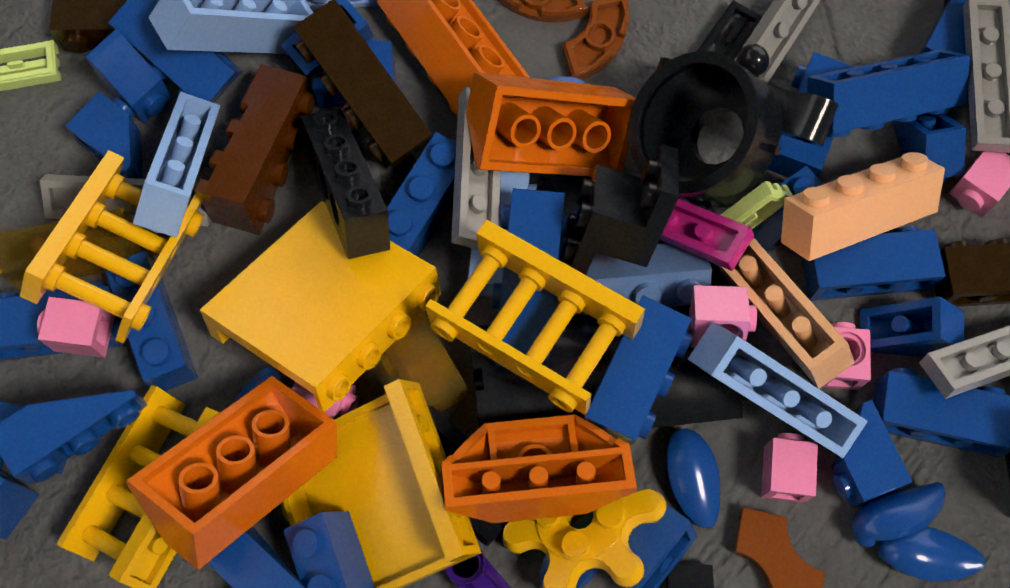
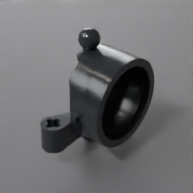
(705, 83)

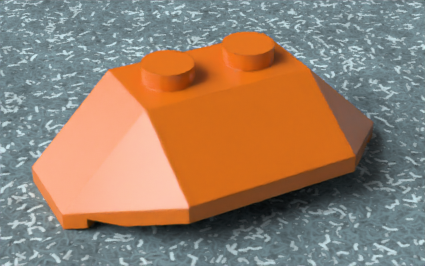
(537, 470)

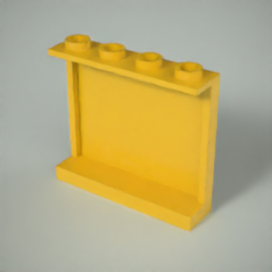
(318, 310)
(392, 488)

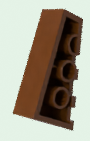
(257, 151)

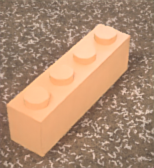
(861, 205)
(790, 316)

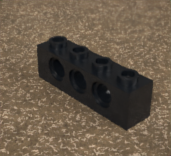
(346, 183)

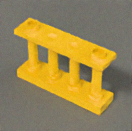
(68, 240)
(537, 272)
(145, 555)

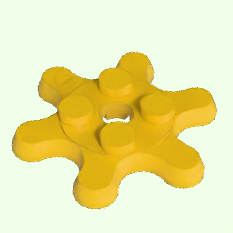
(596, 546)

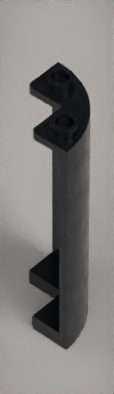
(690, 399)

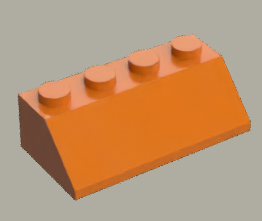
(451, 42)
(547, 125)
(234, 470)

